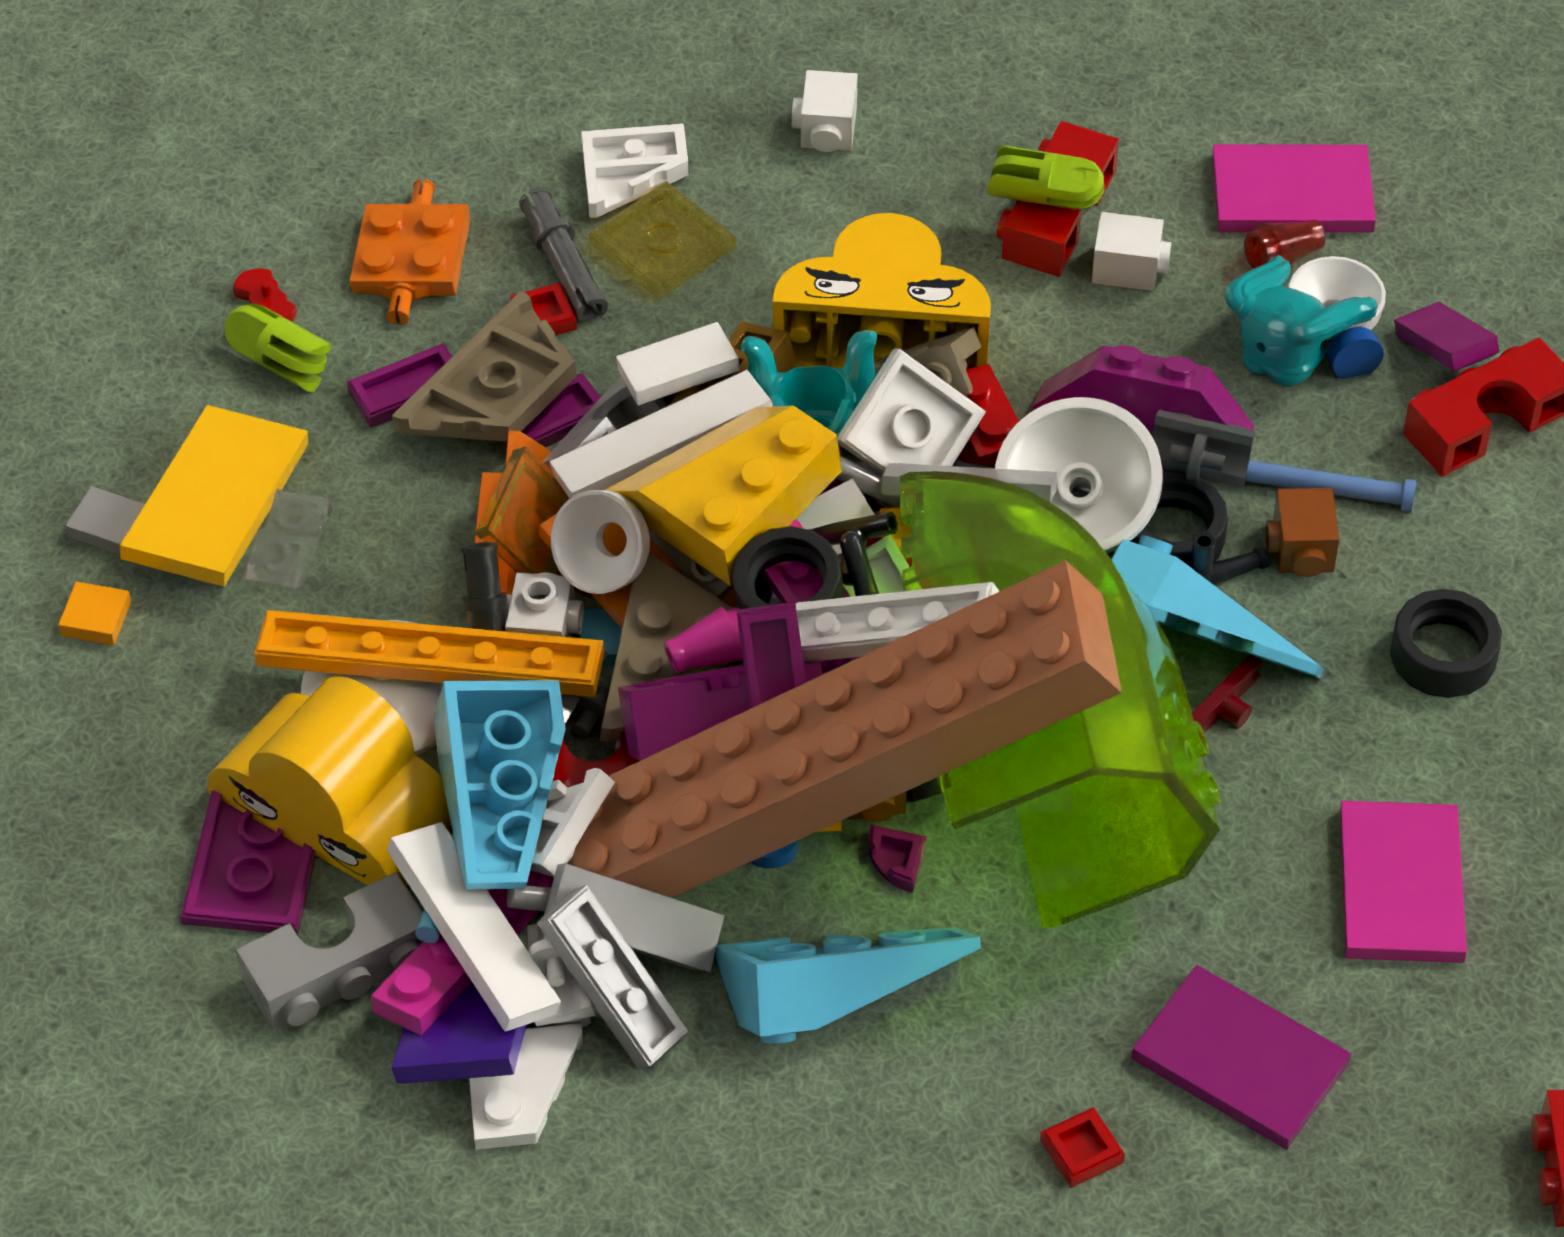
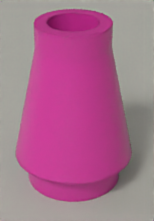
(706, 643)

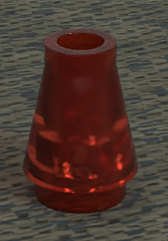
(1286, 239)

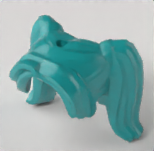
(1287, 322)
(818, 391)

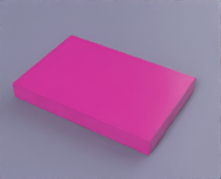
(1293, 185)
(1402, 882)

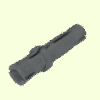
(555, 239)

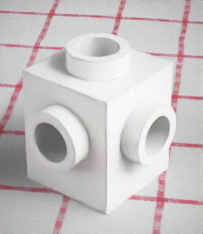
(543, 606)

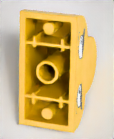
(883, 281)
(334, 777)

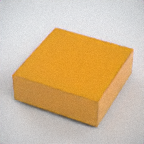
(94, 613)

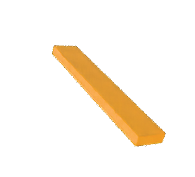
(425, 651)

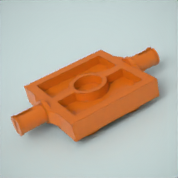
(410, 250)

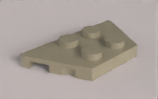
(493, 380)
(657, 610)

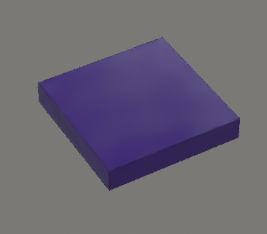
(459, 1045)

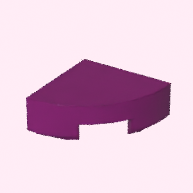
(897, 855)

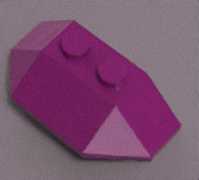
(1145, 385)

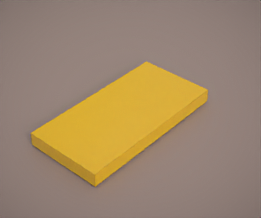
(214, 495)

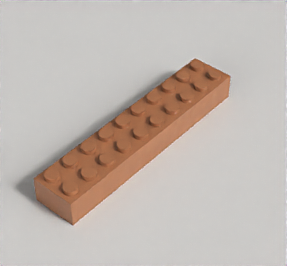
(857, 735)

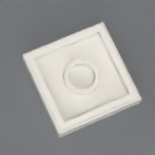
(909, 418)

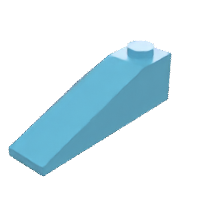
(1197, 607)
(497, 771)
(800, 988)

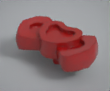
(261, 289)

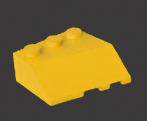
(735, 484)

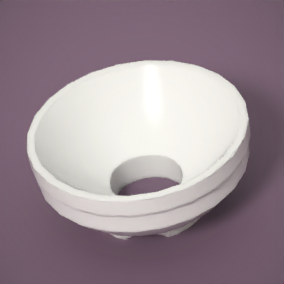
(1338, 279)
(580, 547)

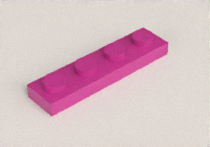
(434, 976)

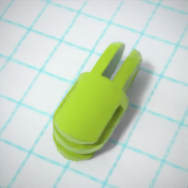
(1045, 178)
(277, 344)

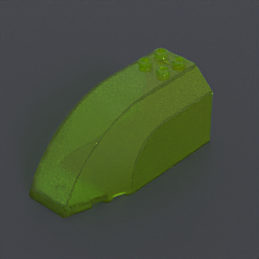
(1108, 794)

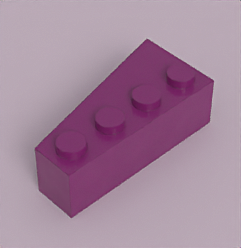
(679, 707)

